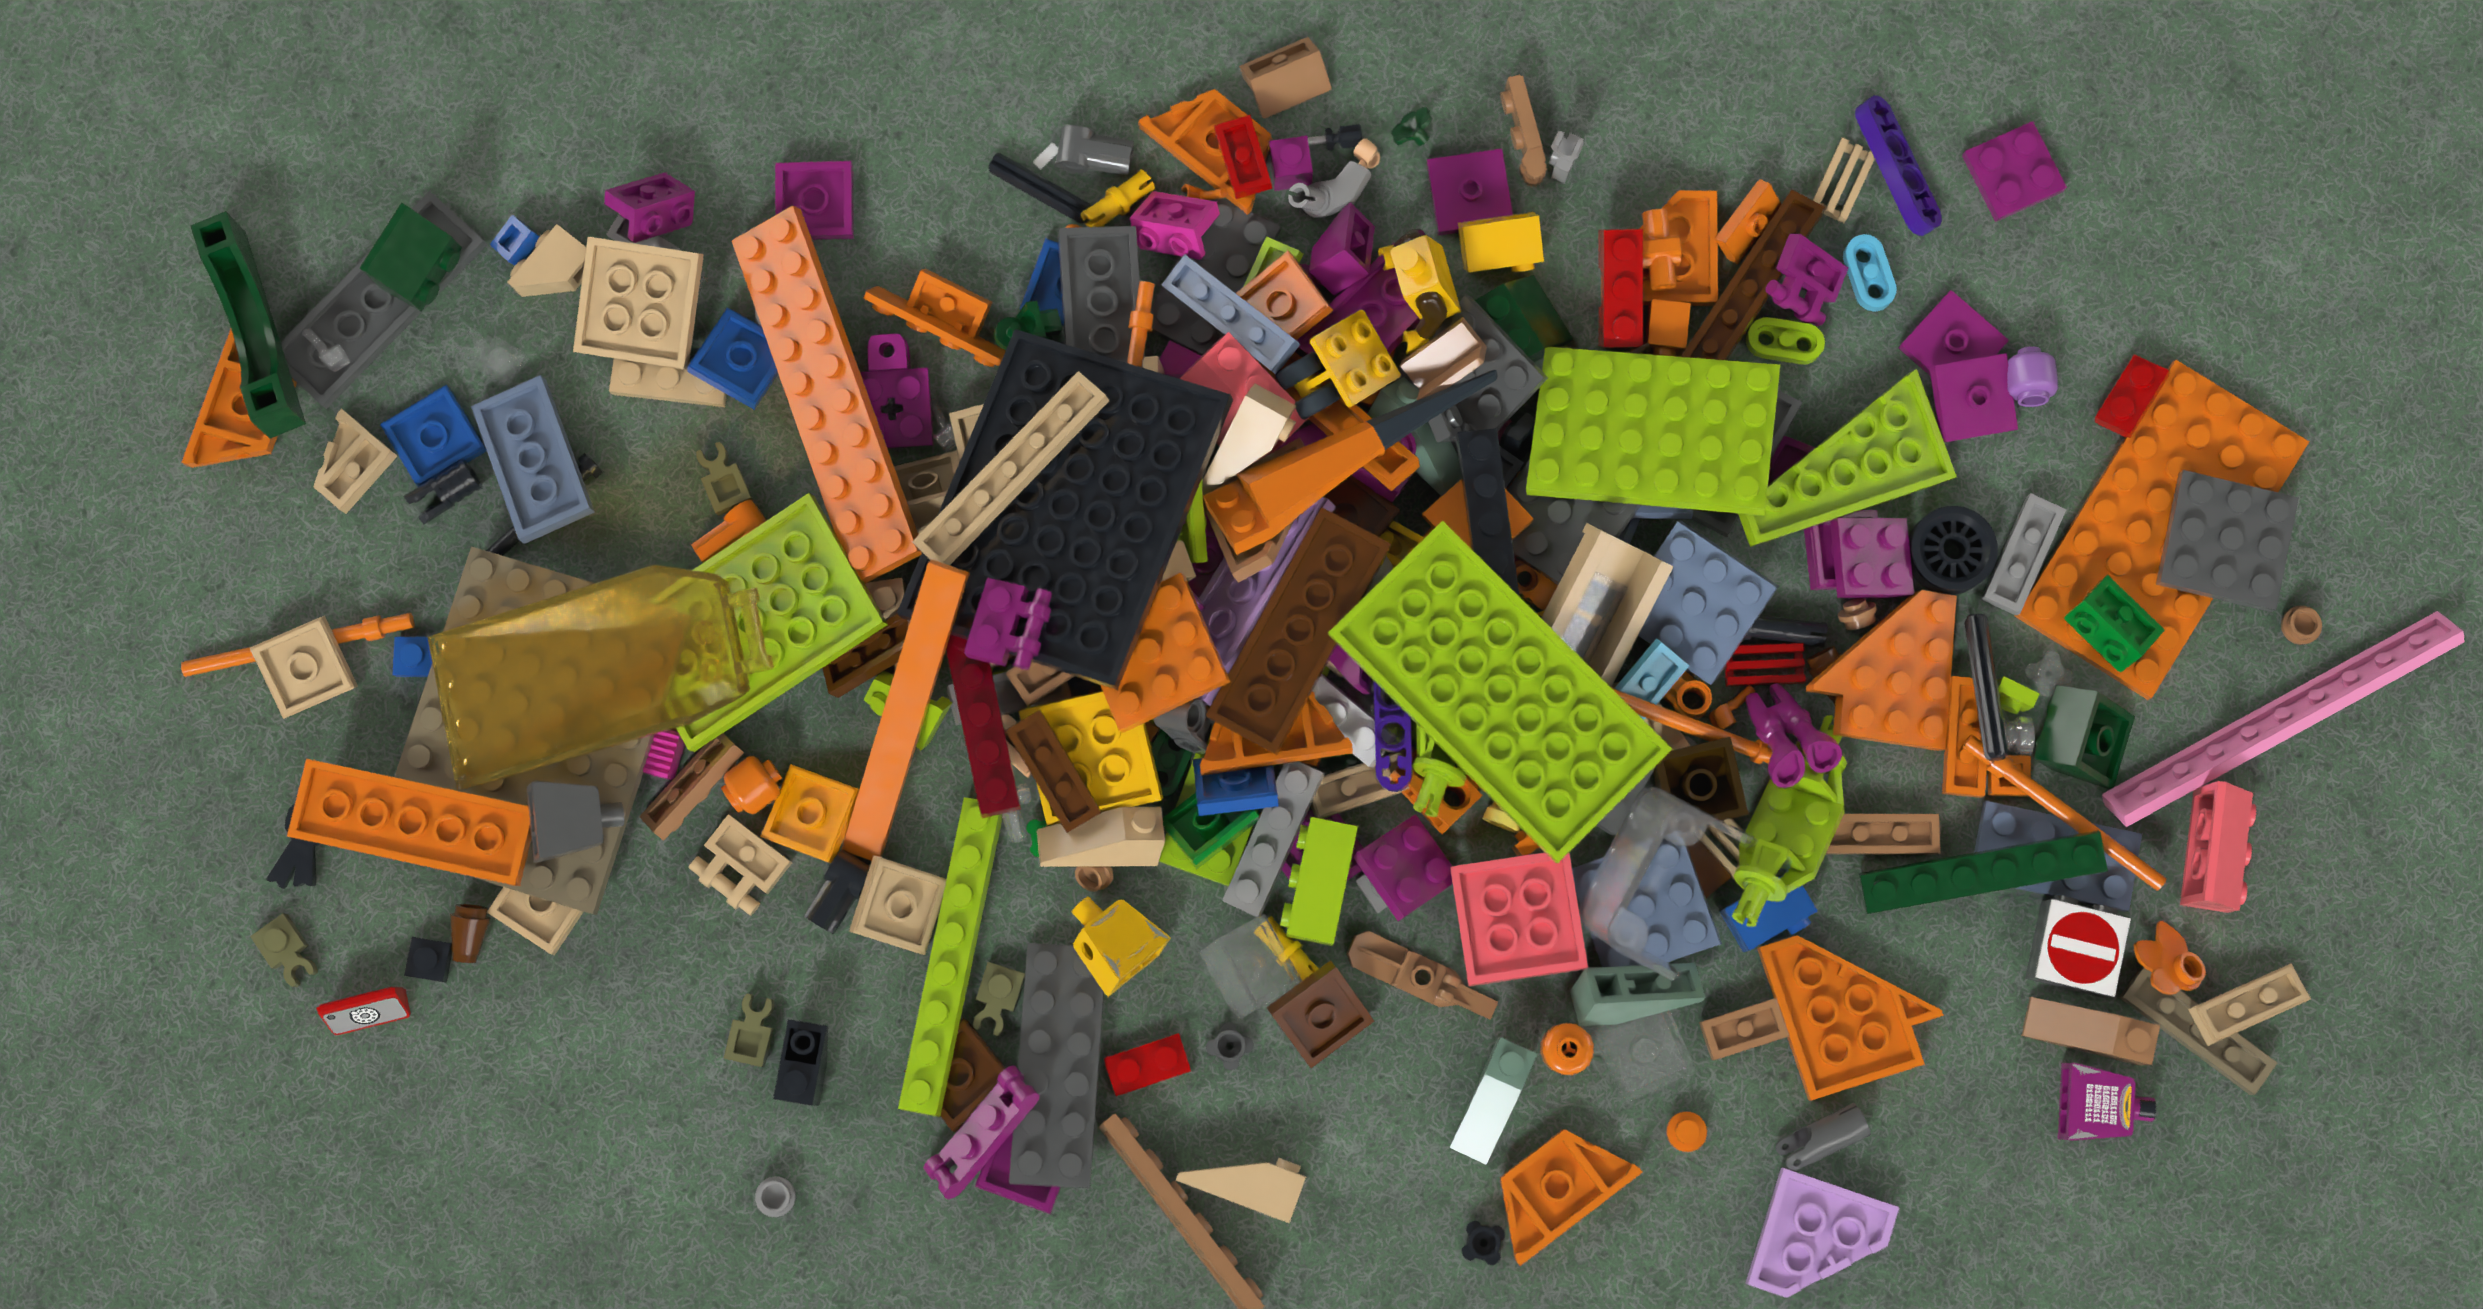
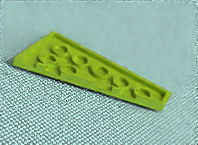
(1868, 461)

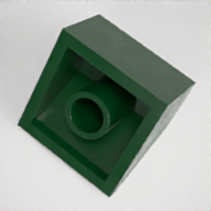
(411, 258)
(1526, 316)
(2084, 736)

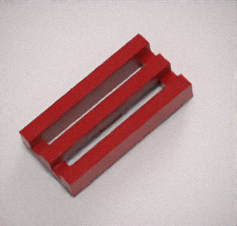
(1797, 663)

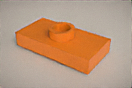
(1748, 221)

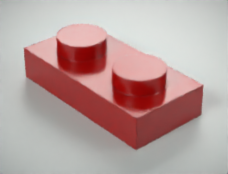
(1243, 157)
(2132, 396)
(1147, 1064)

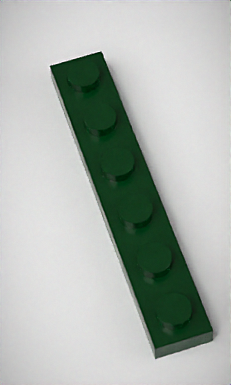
(1983, 872)

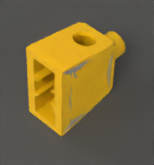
(1116, 942)

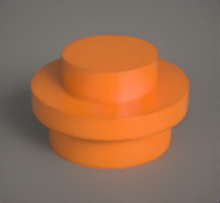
(1686, 1131)

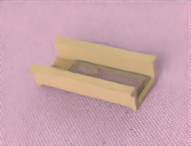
(1605, 600)

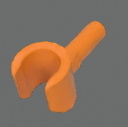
(1199, 193)
(1722, 715)

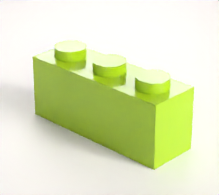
(1319, 881)

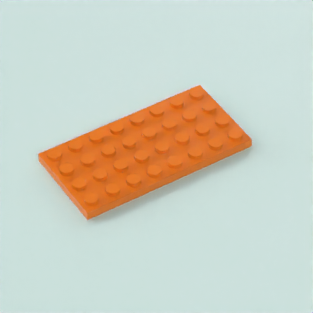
(2128, 512)

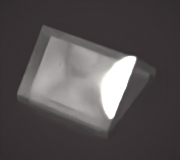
(1250, 967)

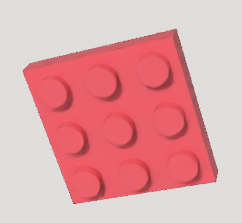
(1518, 918)

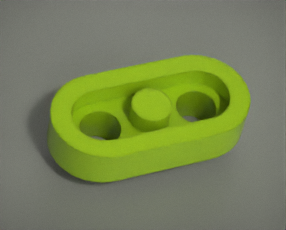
(1784, 340)

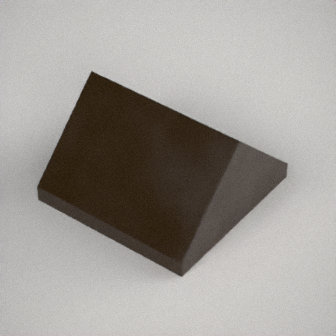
(1705, 778)

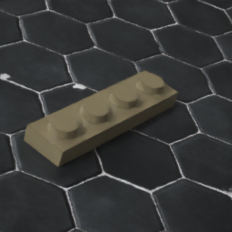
(2231, 1057)

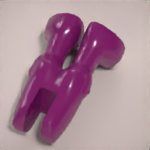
(1787, 716)

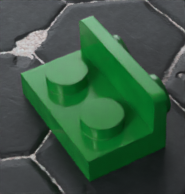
(2114, 624)

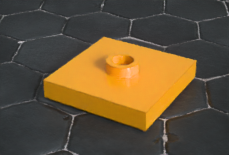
(811, 814)

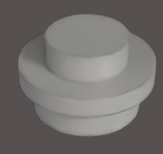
(775, 1196)

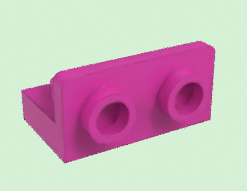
(1173, 224)

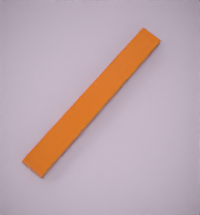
(905, 709)

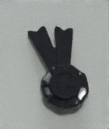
(297, 856)

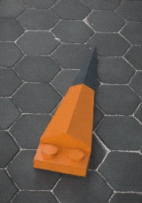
(1282, 489)

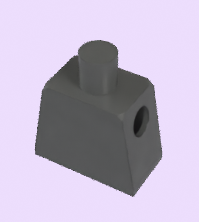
(568, 818)

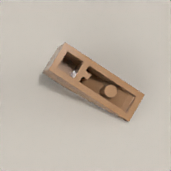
(2091, 1031)

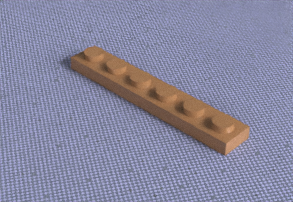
(1172, 1200)

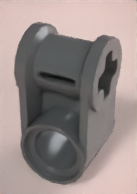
(1188, 725)

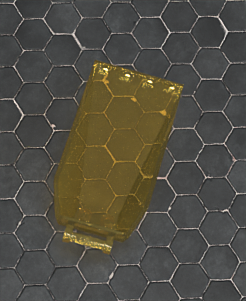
(592, 669)

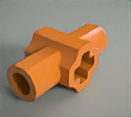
(1660, 249)

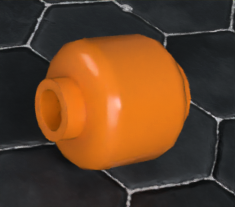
(751, 784)
(1552, 1049)

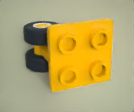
(1353, 361)

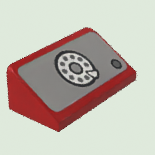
(365, 1010)

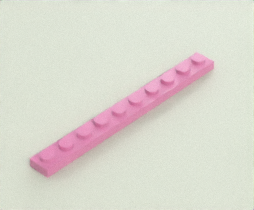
(2282, 718)

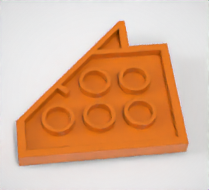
(1897, 676)
(1841, 1018)

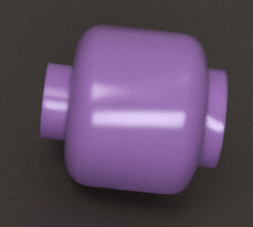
(2032, 377)

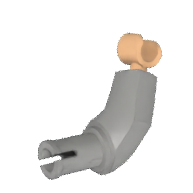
(1332, 195)

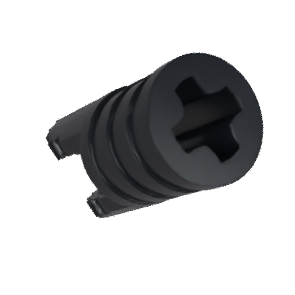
(449, 487)

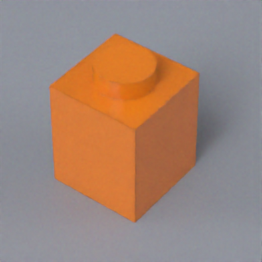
(1667, 327)

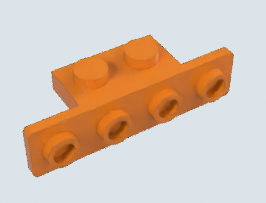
(943, 310)

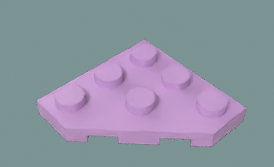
(1815, 1233)

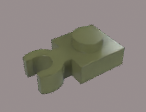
(725, 484)
(281, 945)
(1000, 991)
(749, 1039)

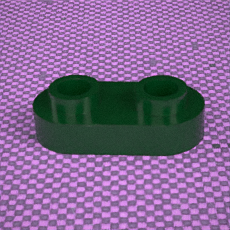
(1170, 762)

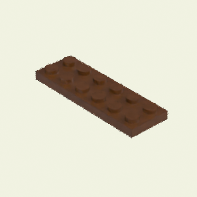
(1292, 637)

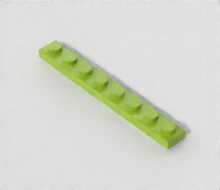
(950, 961)

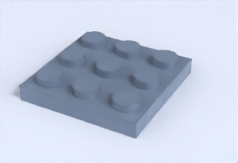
(1704, 602)
(1668, 902)

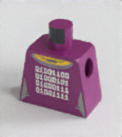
(2099, 1104)

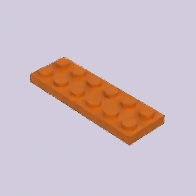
(412, 822)

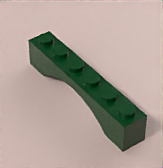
(264, 369)

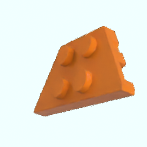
(1191, 138)
(223, 425)
(1311, 737)
(1558, 1189)

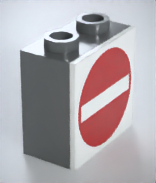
(2078, 947)

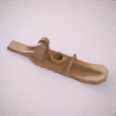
(1398, 968)

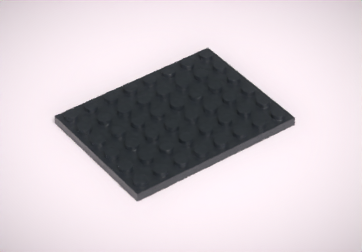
(1099, 513)

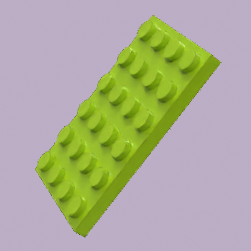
(1654, 430)
(807, 609)

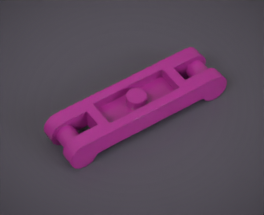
(982, 1133)

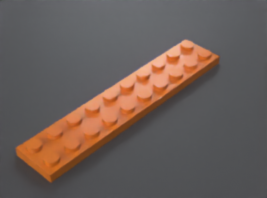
(827, 394)

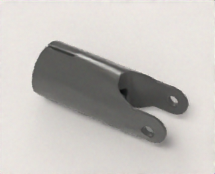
(1824, 1137)

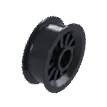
(1968, 521)

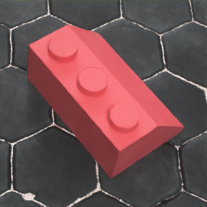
(1234, 371)
(2218, 847)

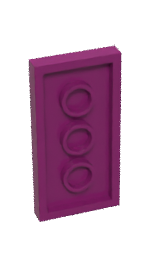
(1381, 301)

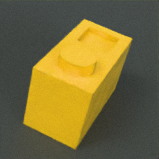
(1501, 243)

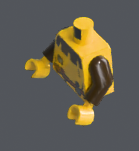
(1423, 283)

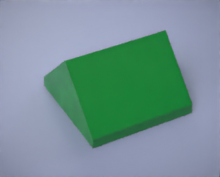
(1205, 835)

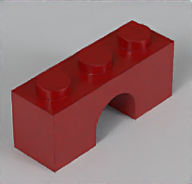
(1622, 287)

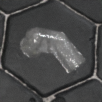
(1014, 820)

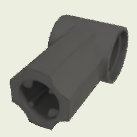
(1083, 150)

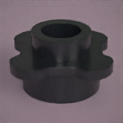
(1490, 1252)

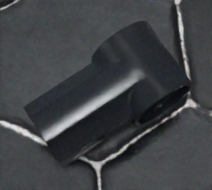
(841, 889)

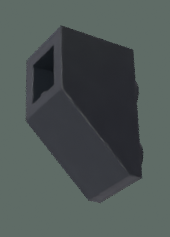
(802, 1063)

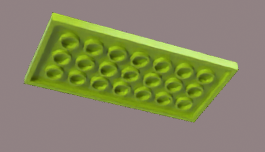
(1500, 692)

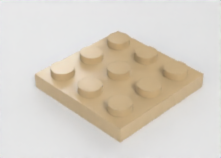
(638, 303)

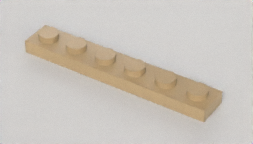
(1011, 470)

